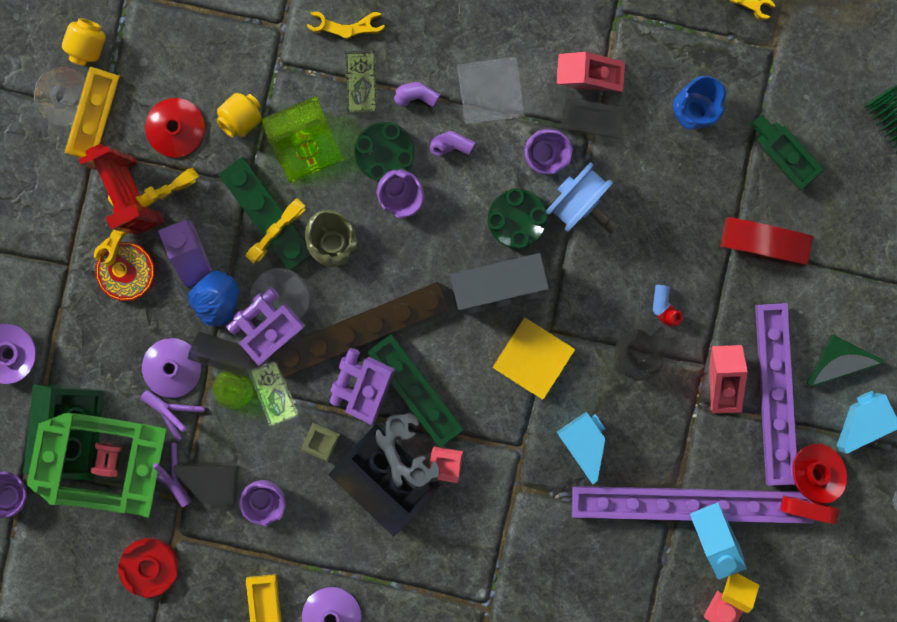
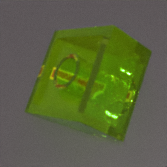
(302, 139)

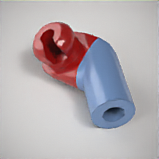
(663, 309)

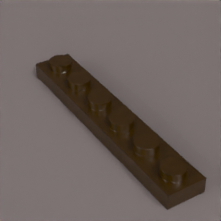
(360, 329)

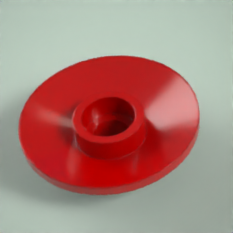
(189, 132)
(829, 471)

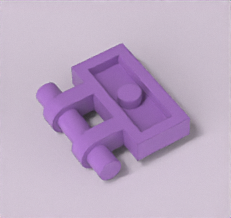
(269, 335)
(369, 390)

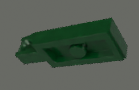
(786, 152)

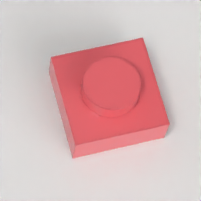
(449, 463)
(722, 611)

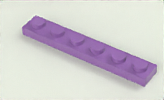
(776, 392)

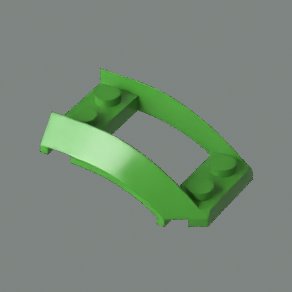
(140, 477)

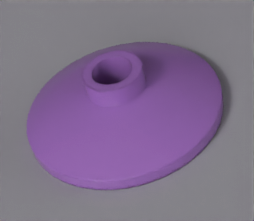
(24, 351)
(186, 372)
(331, 601)

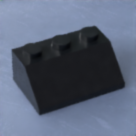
(369, 481)

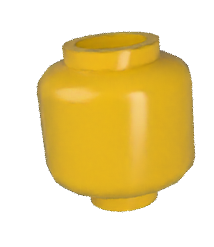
(83, 41)
(239, 115)

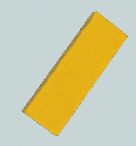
(92, 111)

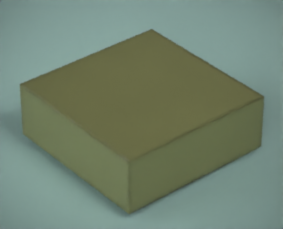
(320, 441)

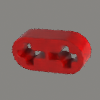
(809, 509)

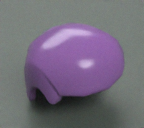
(548, 151)
(400, 193)
(12, 494)
(262, 502)

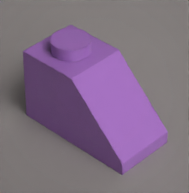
(185, 252)

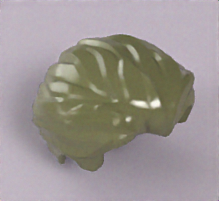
(330, 238)

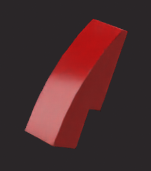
(766, 241)

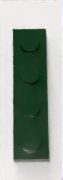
(264, 212)
(417, 391)

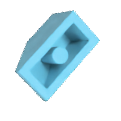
(867, 421)
(585, 443)
(718, 541)

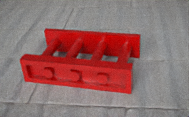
(114, 173)

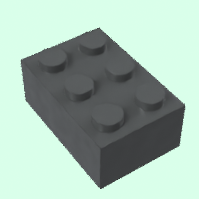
(499, 283)

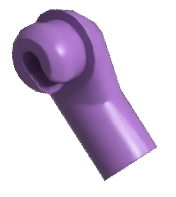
(413, 91)

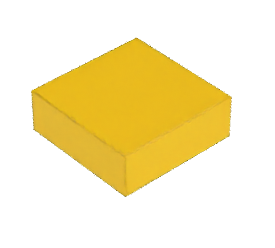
(740, 592)

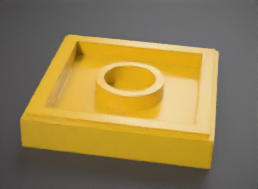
(533, 358)

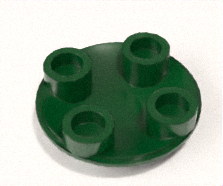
(383, 149)
(517, 218)

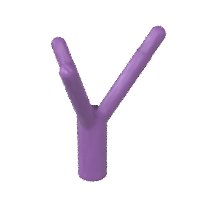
(163, 408)
(173, 483)

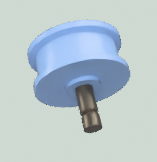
(581, 198)

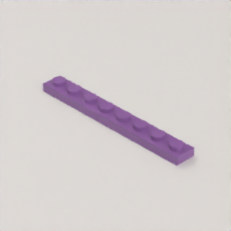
(679, 503)

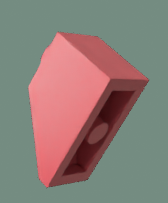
(590, 72)
(727, 378)

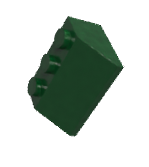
(55, 400)

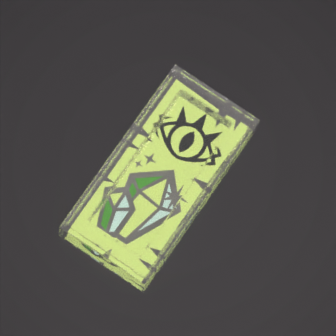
(273, 393)

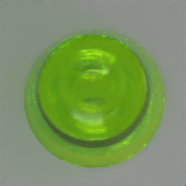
(243, 390)

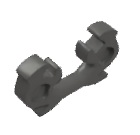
(397, 429)

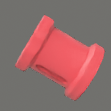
(110, 469)

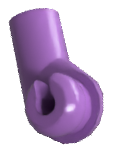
(449, 141)

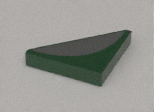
(839, 360)

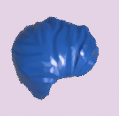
(700, 103)
(214, 298)

